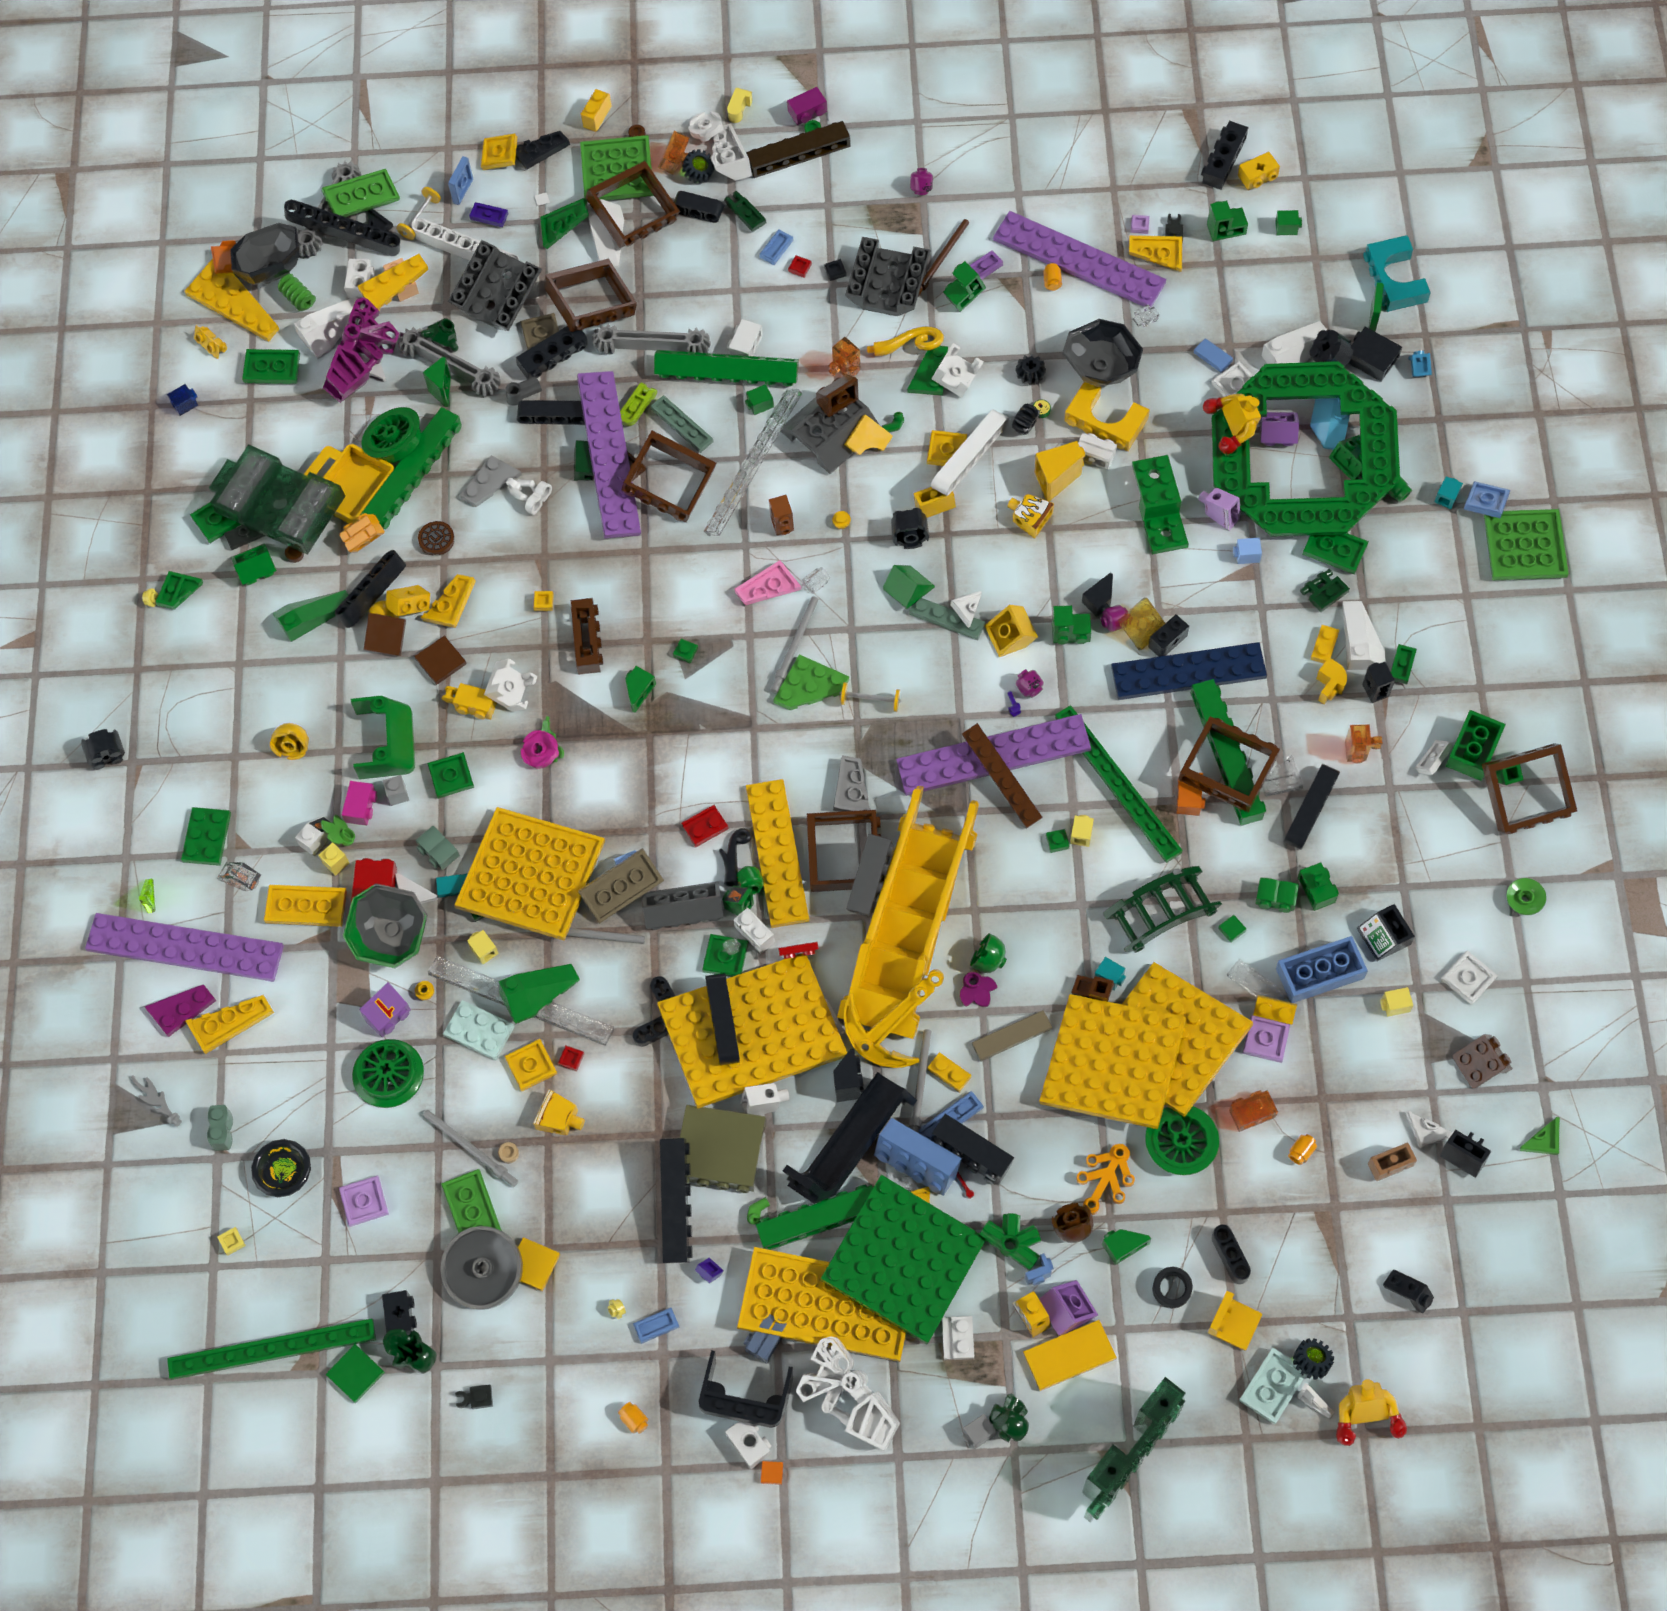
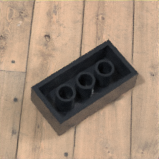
(974, 1150)

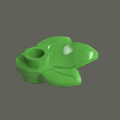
(338, 831)

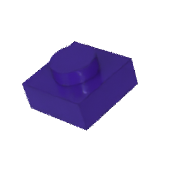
(709, 1270)

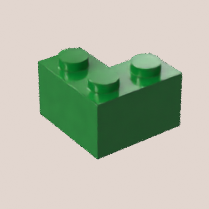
(1226, 222)
(965, 287)
(1069, 626)

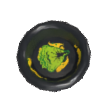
(281, 1168)

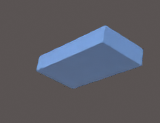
(776, 247)
(1213, 355)
(656, 1325)

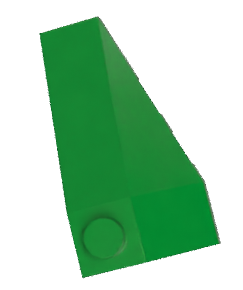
(531, 991)

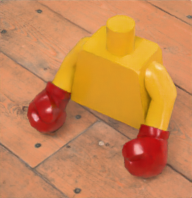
(1241, 417)
(1368, 1404)

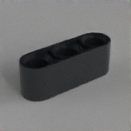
(699, 206)
(1231, 1244)

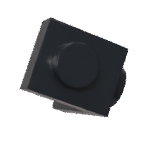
(1410, 1288)

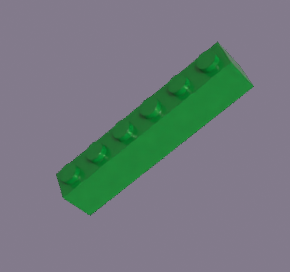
(812, 1219)

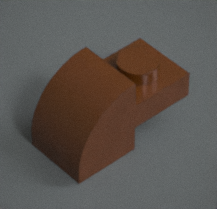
(1095, 988)

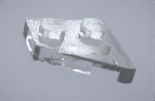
(1283, 778)

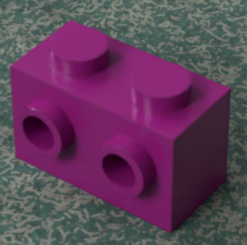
(807, 106)

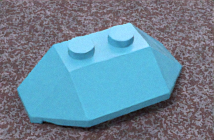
(1328, 423)

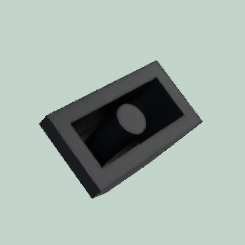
(1099, 595)

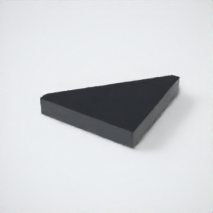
(378, 221)

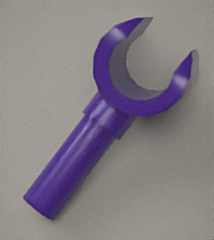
(1015, 708)

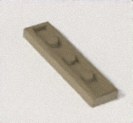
(1012, 1035)

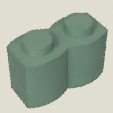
(437, 848)
(220, 1126)

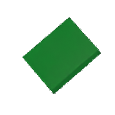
(439, 380)
(907, 585)

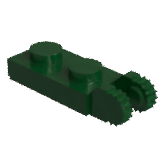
(746, 211)

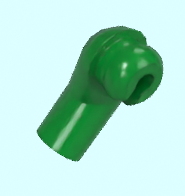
(896, 423)

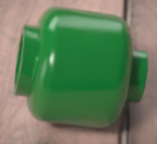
(750, 878)

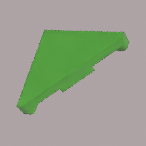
(1544, 1141)

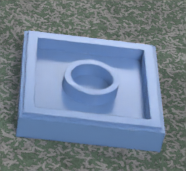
(460, 180)
(1487, 499)

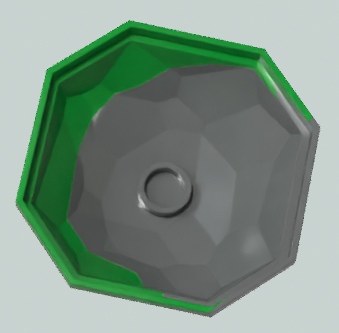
(385, 926)

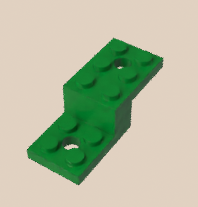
(1160, 504)

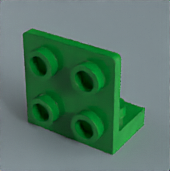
(1348, 457)

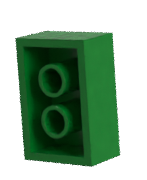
(1475, 744)

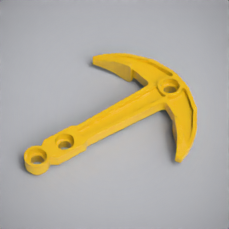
(873, 1037)

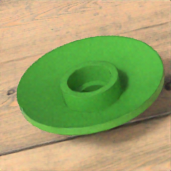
(1531, 890)

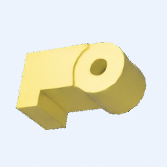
(737, 104)

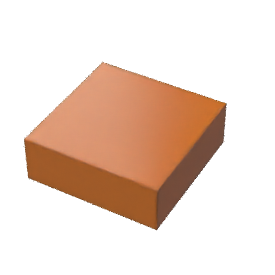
(772, 1472)

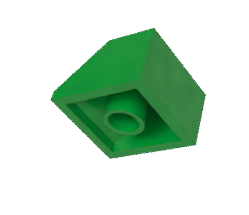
(253, 564)

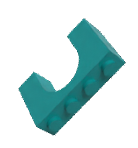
(1395, 294)

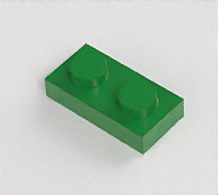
(1403, 663)

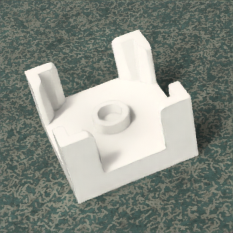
(956, 372)
(508, 685)

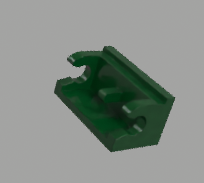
(582, 461)

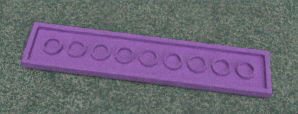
(1079, 259)
(608, 453)
(1016, 748)
(184, 947)

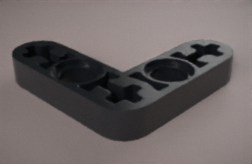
(644, 1028)

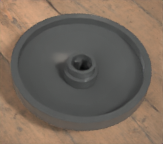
(481, 1267)

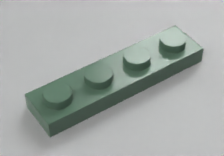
(682, 423)
(945, 618)

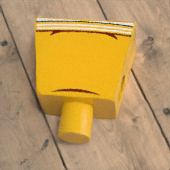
(557, 1115)

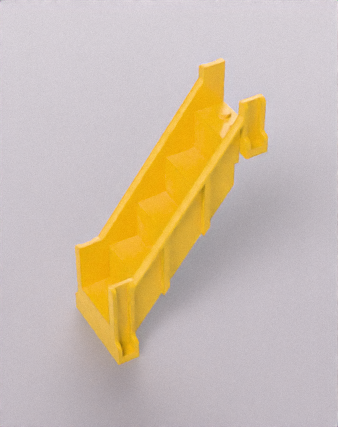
(908, 917)

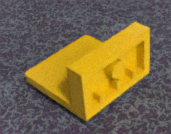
(1234, 1322)

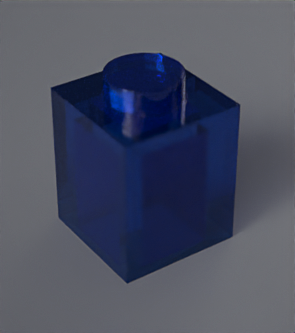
(183, 399)

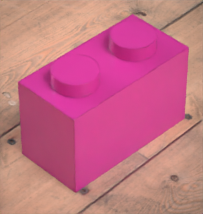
(359, 803)

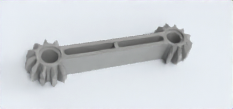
(310, 239)
(650, 340)
(456, 365)

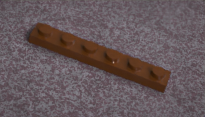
(1002, 775)

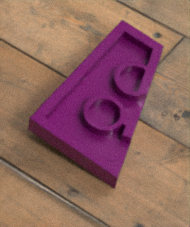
(174, 1010)

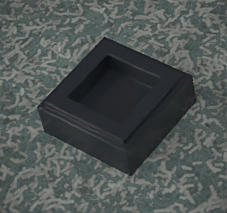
(835, 270)

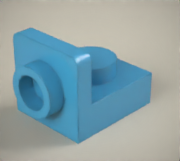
(1420, 364)

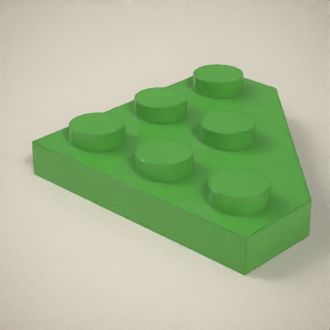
(808, 684)

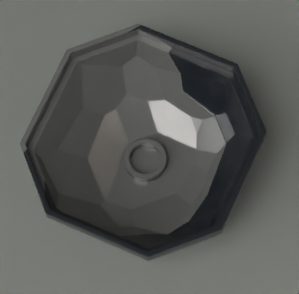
(266, 254)
(1103, 352)

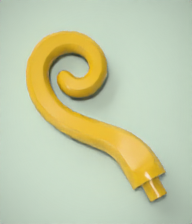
(921, 333)

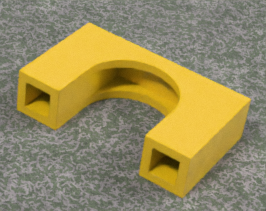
(1121, 433)

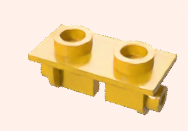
(206, 339)

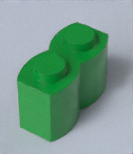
(1277, 894)

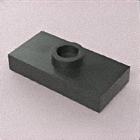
(241, 536)

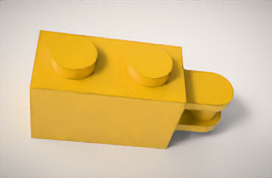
(470, 701)

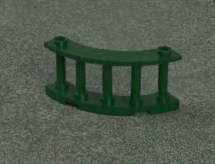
(1155, 889)

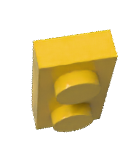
(1324, 644)
(1275, 1009)
(949, 1072)

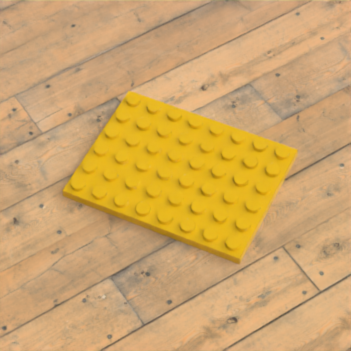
(777, 1024)

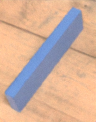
(960, 1111)

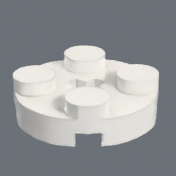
(712, 123)

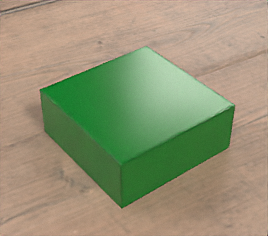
(1232, 928)

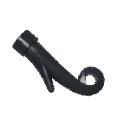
(730, 858)

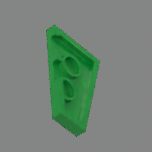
(561, 221)
(922, 380)

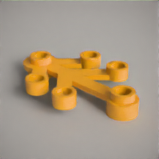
(1107, 1175)

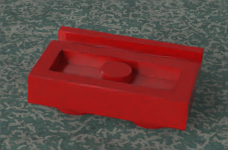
(705, 825)
(807, 949)

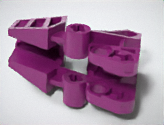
(347, 368)

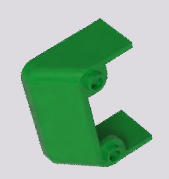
(399, 754)

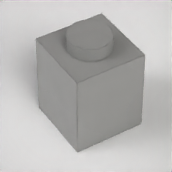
(395, 790)
(978, 1432)

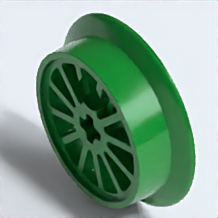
(392, 435)
(401, 1093)
(1205, 1126)

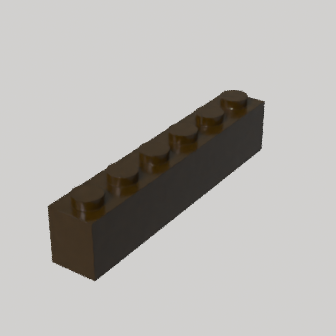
(798, 149)

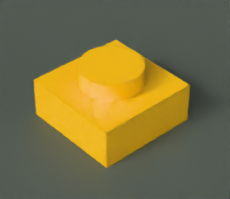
(543, 600)

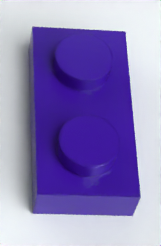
(488, 214)

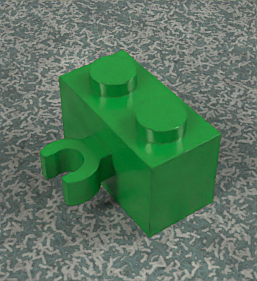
(1318, 886)

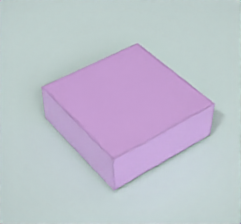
(1140, 224)

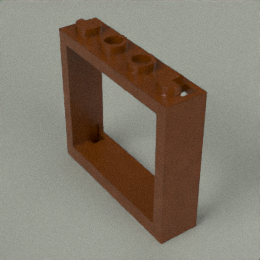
(640, 170)
(586, 273)
(679, 452)
(1217, 789)
(1495, 794)
(834, 818)

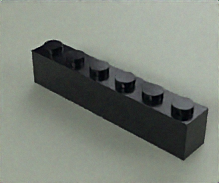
(674, 1200)

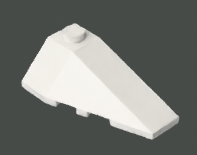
(729, 155)
(325, 327)
(1292, 346)
(1360, 637)

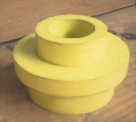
(149, 597)
(616, 1308)

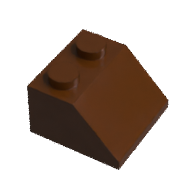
(838, 394)

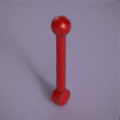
(969, 1193)

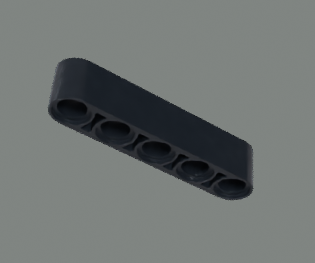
(550, 412)
(370, 588)
(1311, 806)
(722, 1019)

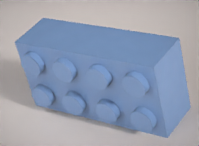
(1321, 969)
(917, 1157)

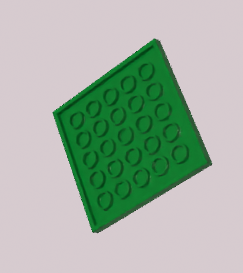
(903, 1259)

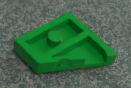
(177, 589)

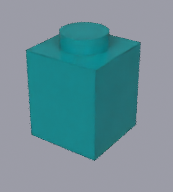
(1448, 492)
(1111, 970)

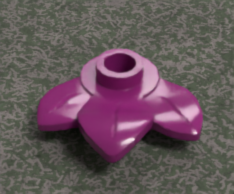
(978, 992)

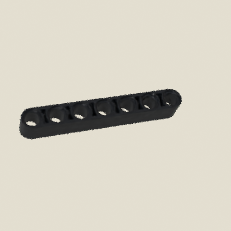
(336, 221)

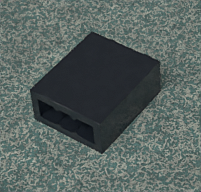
(1374, 353)

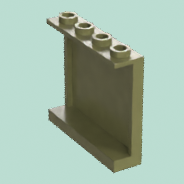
(722, 1147)

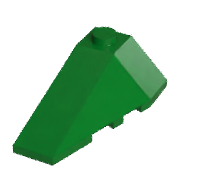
(308, 614)

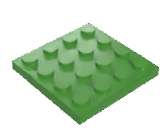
(611, 157)
(1526, 545)

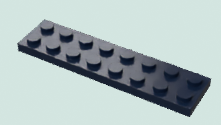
(1183, 670)

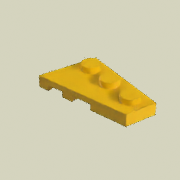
(1158, 249)
(452, 602)

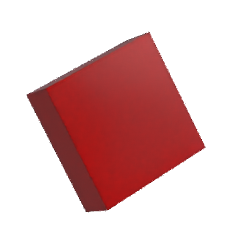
(800, 266)
(571, 1058)

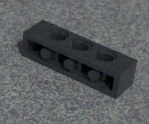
(1225, 154)
(553, 343)

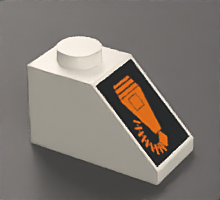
(312, 836)

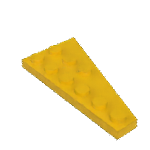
(232, 300)

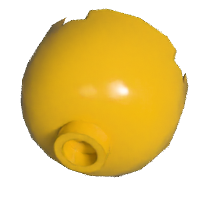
(289, 741)

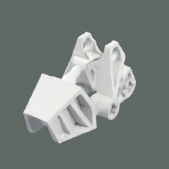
(871, 1418)

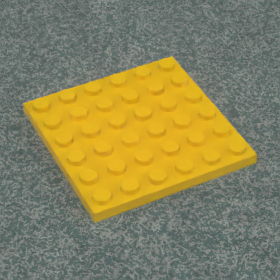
(529, 873)
(1208, 1036)
(1113, 1061)

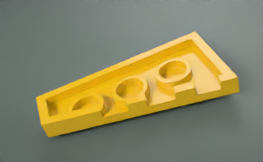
(386, 285)
(219, 1027)

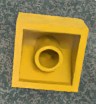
(1011, 630)

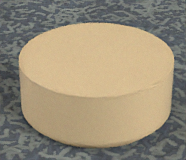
(508, 1152)

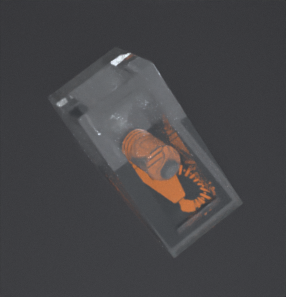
(239, 876)

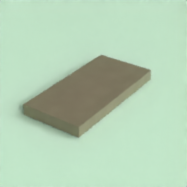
(620, 885)

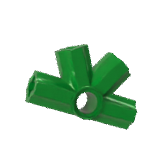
(1011, 1233)

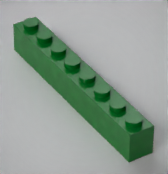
(726, 367)
(413, 468)
(1226, 750)

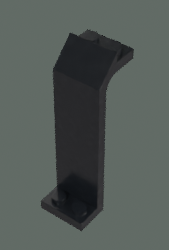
(849, 1140)

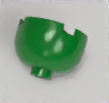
(990, 955)

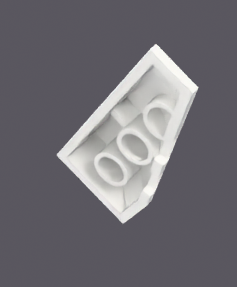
(604, 242)

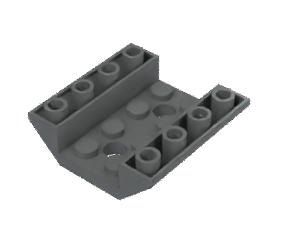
(873, 278)
(485, 283)
(835, 430)

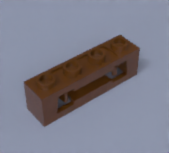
(584, 609)

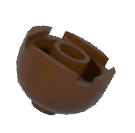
(1073, 1222)

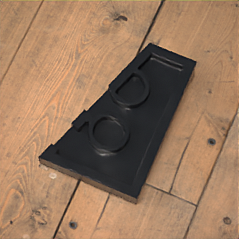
(536, 151)

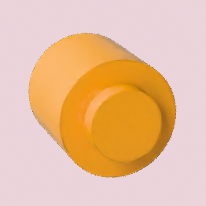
(1052, 277)
(1302, 1149)
(633, 1418)

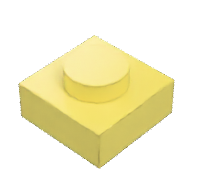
(231, 1241)

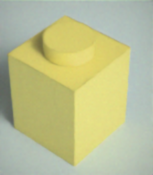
(1082, 830)
(334, 859)
(482, 946)
(1397, 1002)

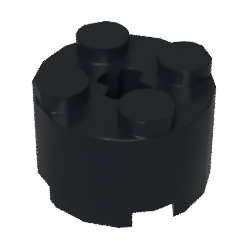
(1331, 347)
(909, 528)
(103, 748)

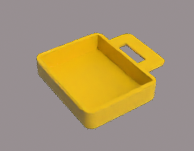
(356, 474)

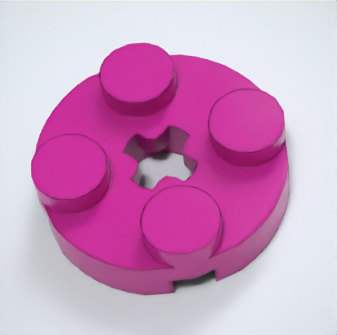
(548, 753)

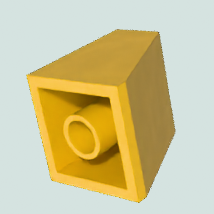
(1058, 468)

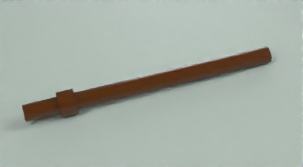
(943, 254)

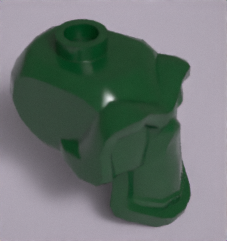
(409, 1350)
(1010, 1419)

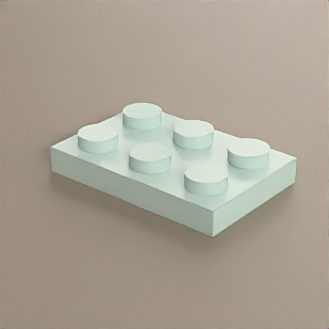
(479, 1030)
(1272, 1386)

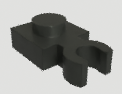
(1174, 227)
(478, 1397)

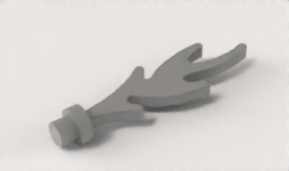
(153, 1100)

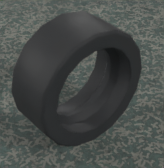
(1172, 1271)

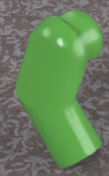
(755, 1209)

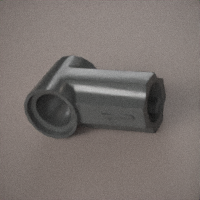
(523, 390)

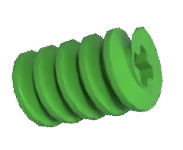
(296, 292)

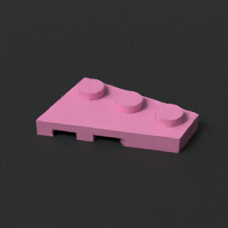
(768, 584)

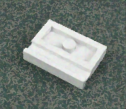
(958, 1338)

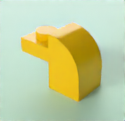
(1334, 677)

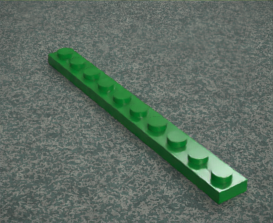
(1127, 795)
(271, 1349)

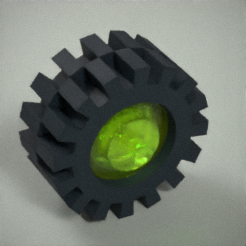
(698, 166)
(1313, 1358)

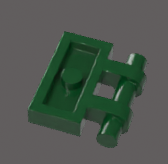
(1328, 594)

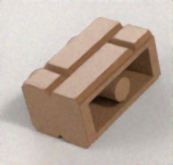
(1392, 1161)

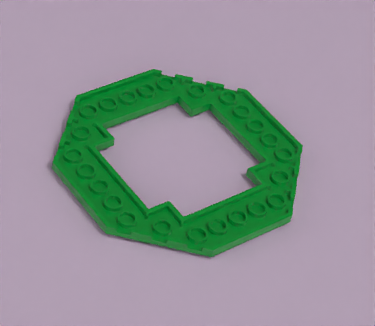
(1312, 515)

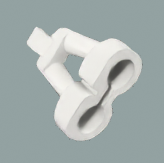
(534, 502)

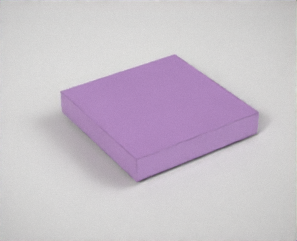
(1266, 1039)
(363, 1201)

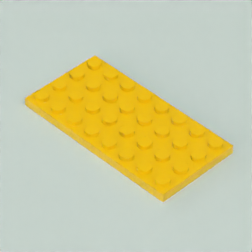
(793, 1293)

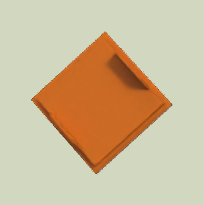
(222, 257)

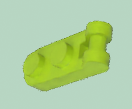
(637, 404)

